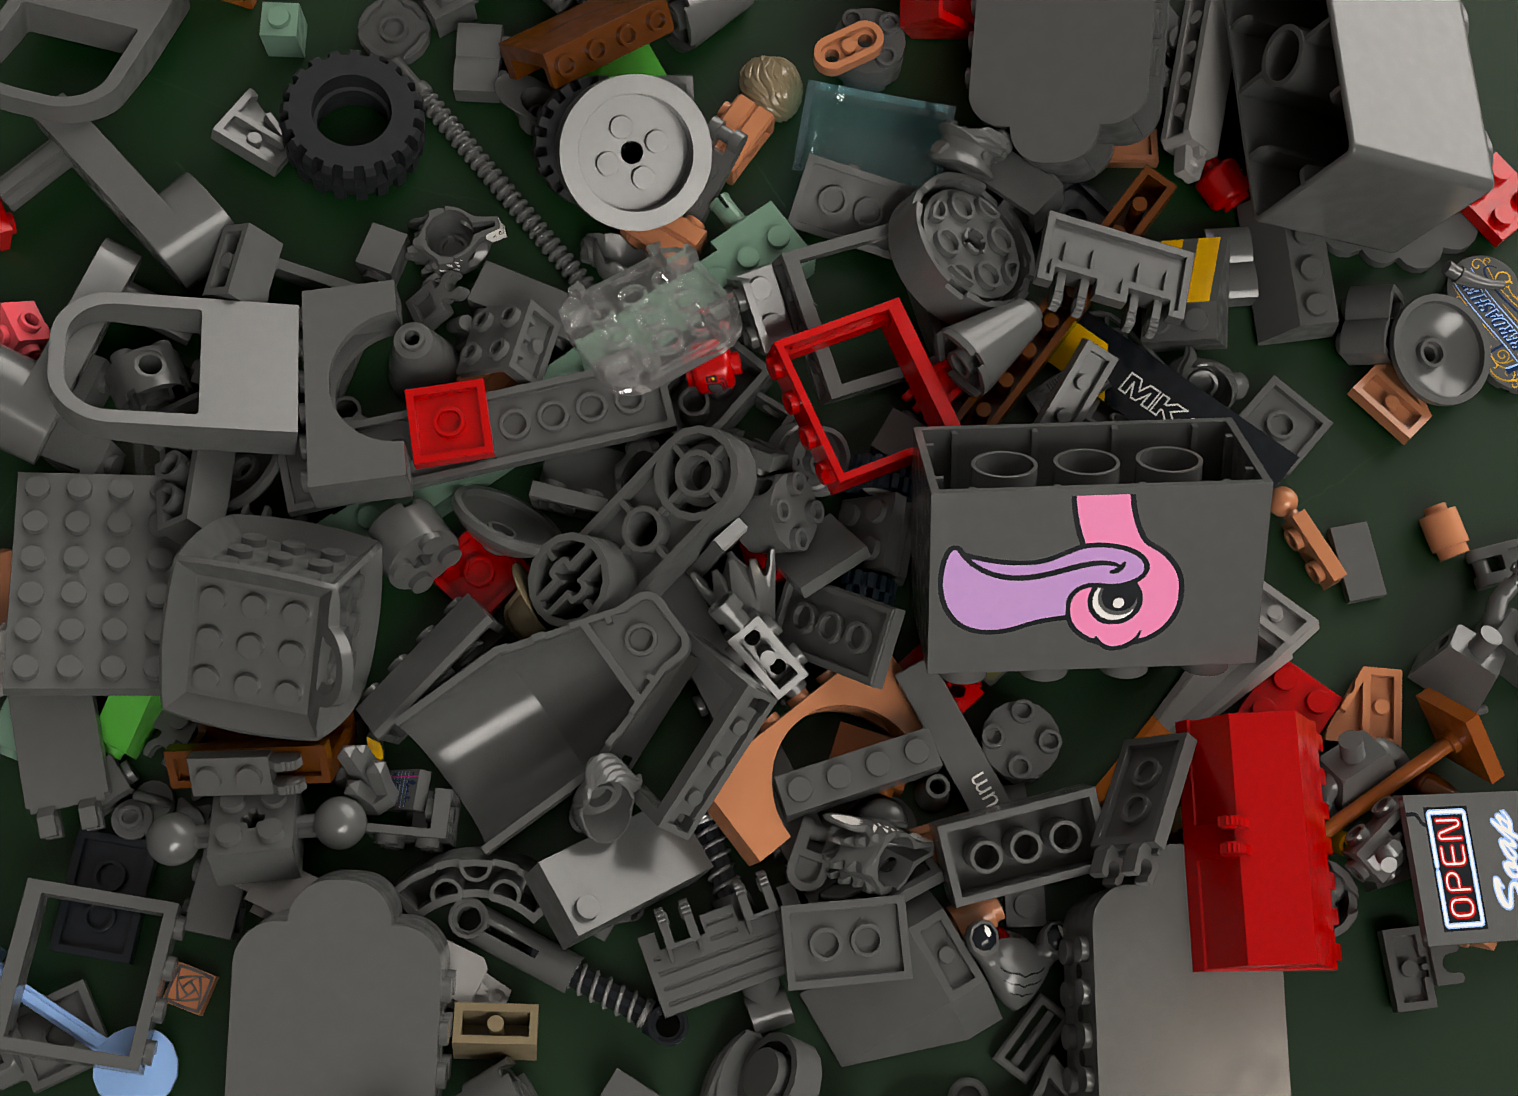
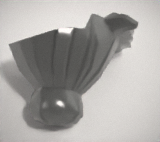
(1211, 377)
(604, 799)

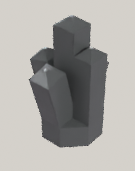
(366, 779)

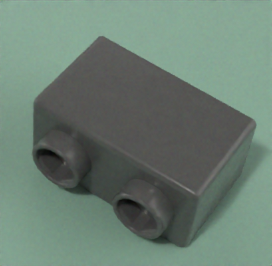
(1358, 116)

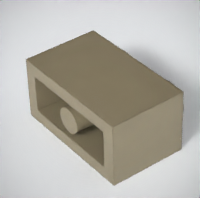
(495, 1031)

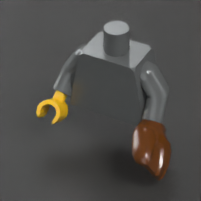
(1362, 763)

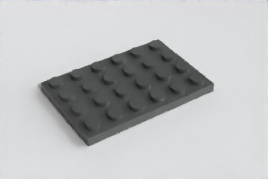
(86, 586)

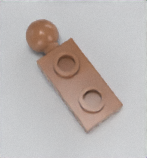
(1305, 538)

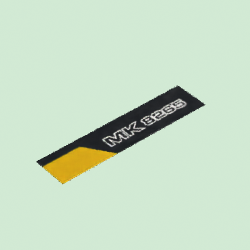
(1152, 391)

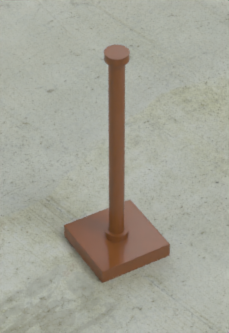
(1457, 736)

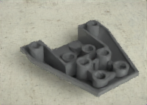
(937, 1007)

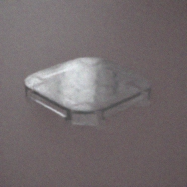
(651, 321)

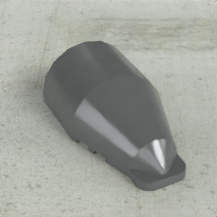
(535, 711)

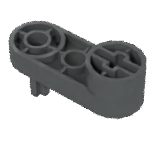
(175, 226)
(25, 403)
(611, 555)

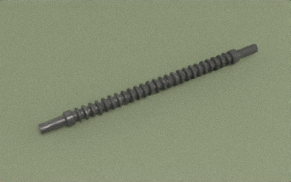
(499, 183)

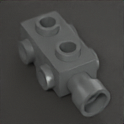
(763, 650)

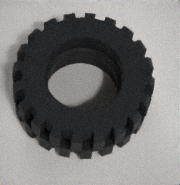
(346, 82)

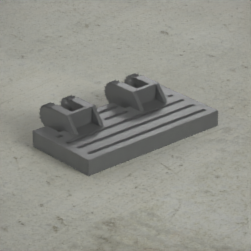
(1119, 265)
(723, 959)

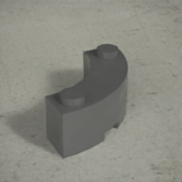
(467, 874)

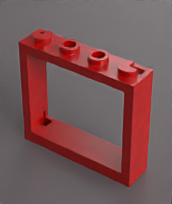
(912, 361)

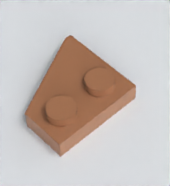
(1390, 402)
(1370, 705)

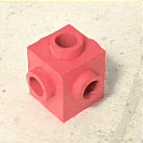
(23, 328)

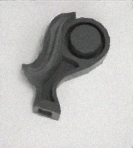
(764, 1067)

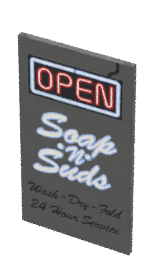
(1463, 865)

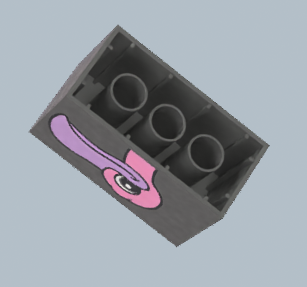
(1087, 547)

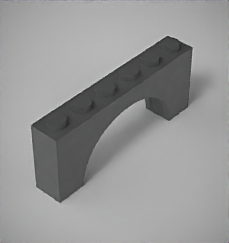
(340, 461)

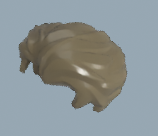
(772, 85)

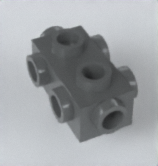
(1373, 848)

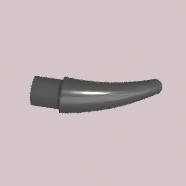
(1465, 277)

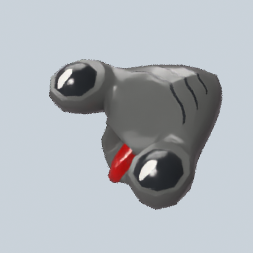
(1012, 962)

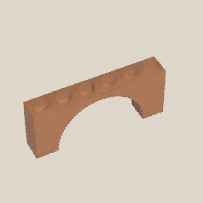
(746, 801)

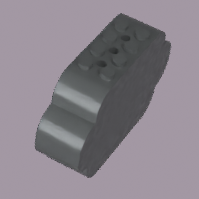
(1068, 77)
(341, 997)
(1142, 1014)

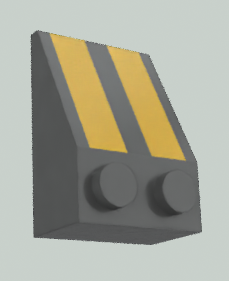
(1207, 301)

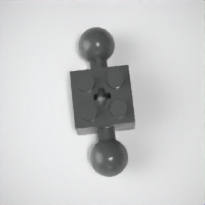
(256, 835)

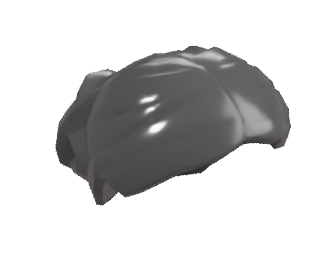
(609, 253)

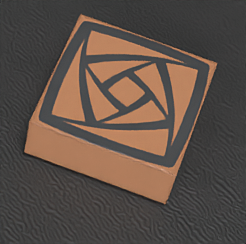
(191, 988)

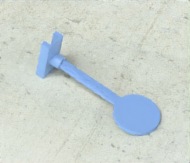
(157, 1079)

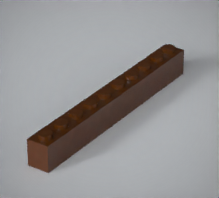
(1131, 214)

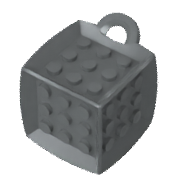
(270, 626)

